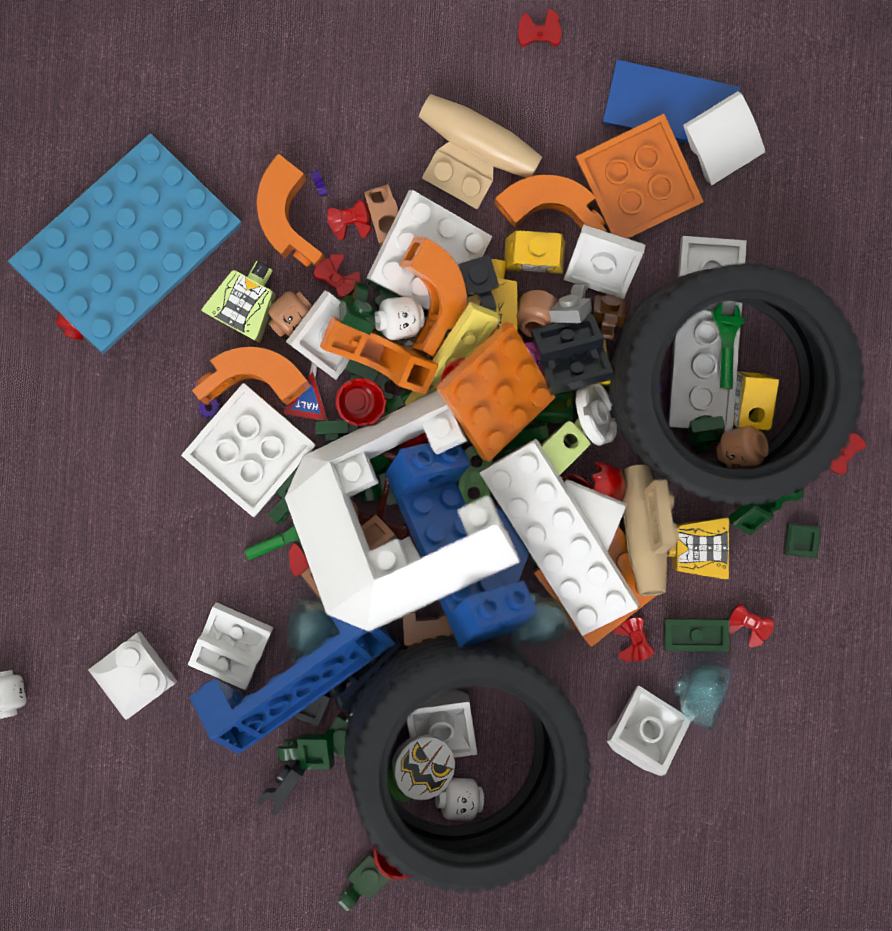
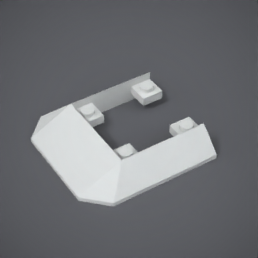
(381, 583)

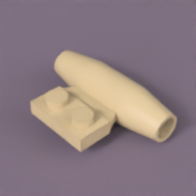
(474, 148)
(648, 528)

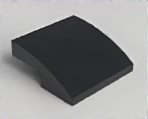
(572, 355)

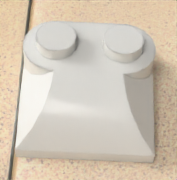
(132, 675)
(447, 718)
(648, 732)

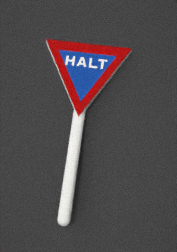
(309, 403)

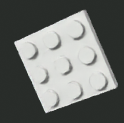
(423, 219)
(248, 450)

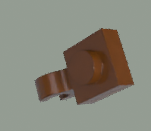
(609, 312)

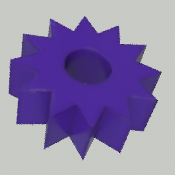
(319, 183)
(213, 412)

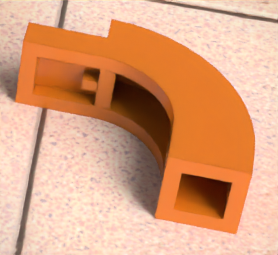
(548, 192)
(274, 199)
(445, 291)
(392, 358)
(256, 364)

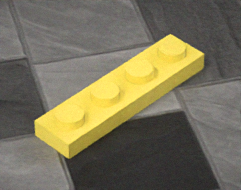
(465, 337)

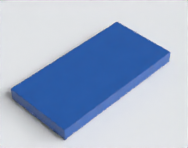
(647, 92)

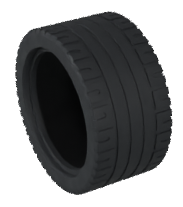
(826, 397)
(513, 838)

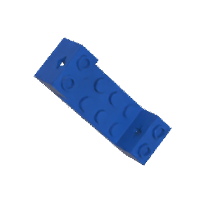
(430, 505)
(242, 721)

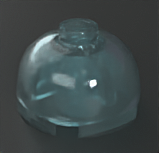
(545, 624)
(308, 627)
(703, 694)

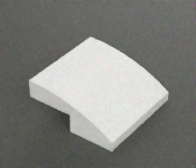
(724, 138)
(599, 509)
(230, 646)

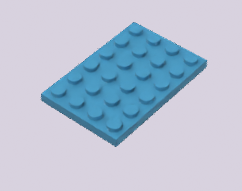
(125, 243)

